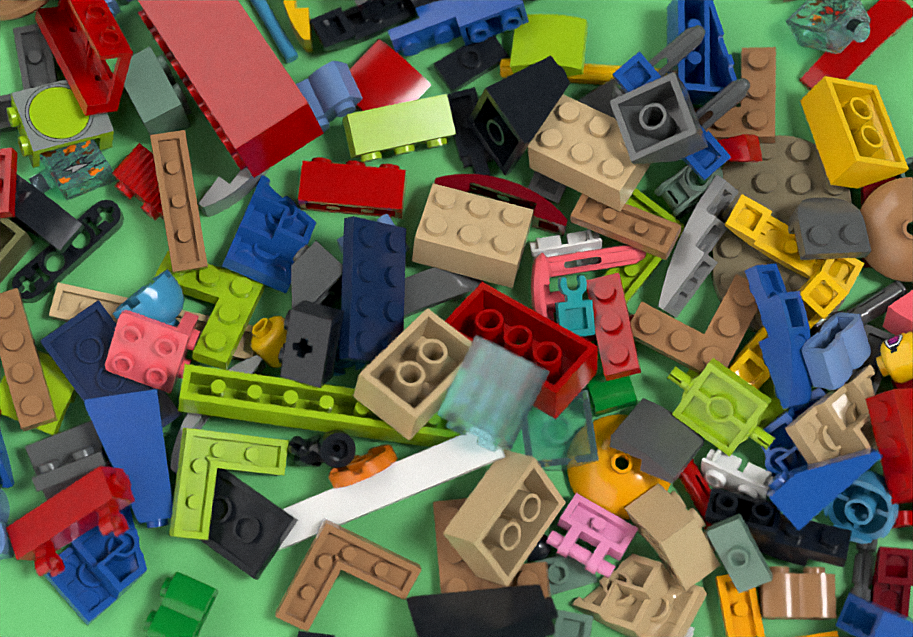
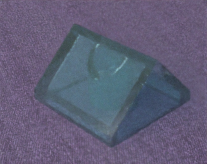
(561, 441)

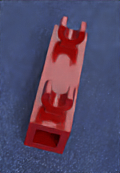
(69, 514)

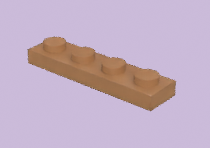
(179, 201)
(23, 364)

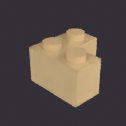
(674, 535)

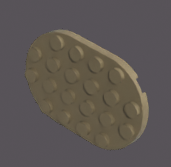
(784, 178)

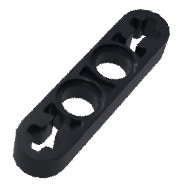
(72, 255)

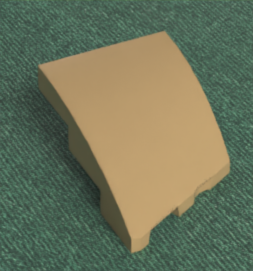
(837, 421)
(643, 600)

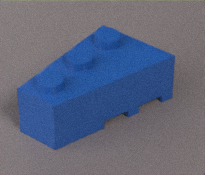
(709, 65)

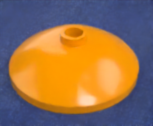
(603, 481)

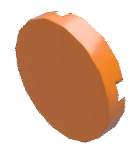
(363, 466)

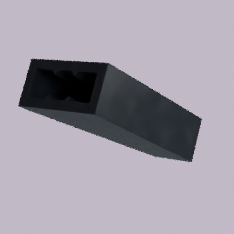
(484, 613)

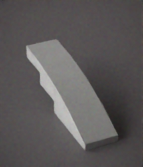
(690, 259)

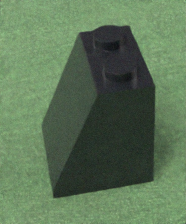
(515, 110)

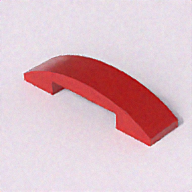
(886, 21)

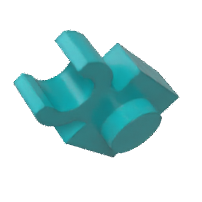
(575, 313)

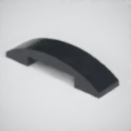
(348, 27)

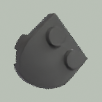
(829, 229)

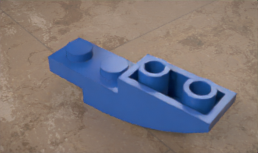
(450, 19)
(787, 329)

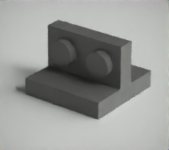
(66, 458)

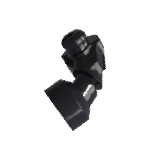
(333, 448)

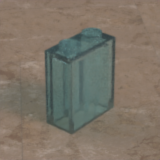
(492, 394)

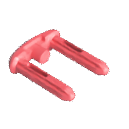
(547, 267)

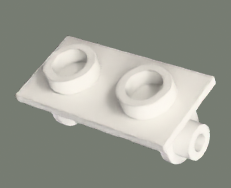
(576, 241)
(722, 472)

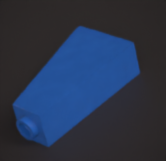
(135, 442)
(870, 619)

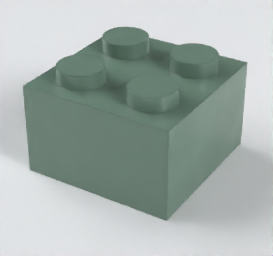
(156, 94)

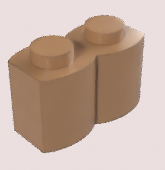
(798, 595)

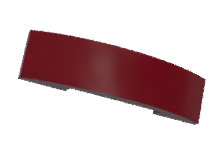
(544, 216)
(893, 578)

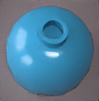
(157, 300)
(864, 509)

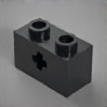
(322, 330)

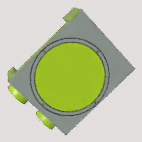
(53, 119)

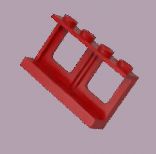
(81, 39)

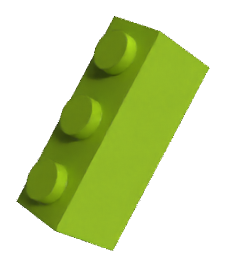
(399, 127)

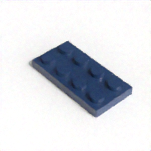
(371, 288)
(81, 354)

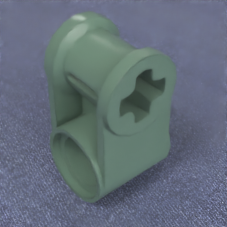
(684, 191)

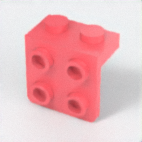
(151, 349)

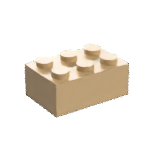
(585, 153)
(472, 235)
(413, 374)
(504, 517)

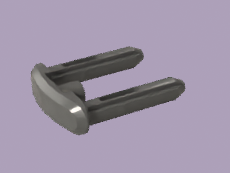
(677, 51)

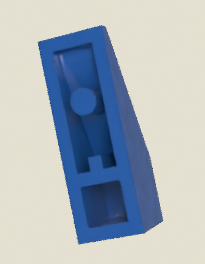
(813, 486)

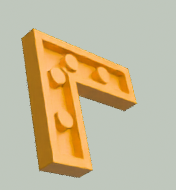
(742, 611)

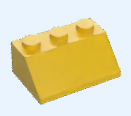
(852, 132)

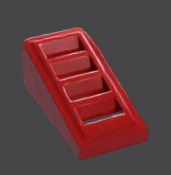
(743, 148)

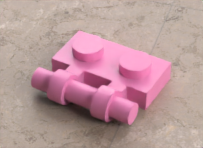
(598, 528)

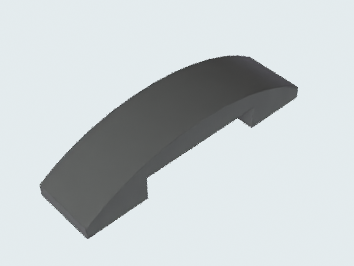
(434, 288)

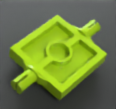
(721, 407)

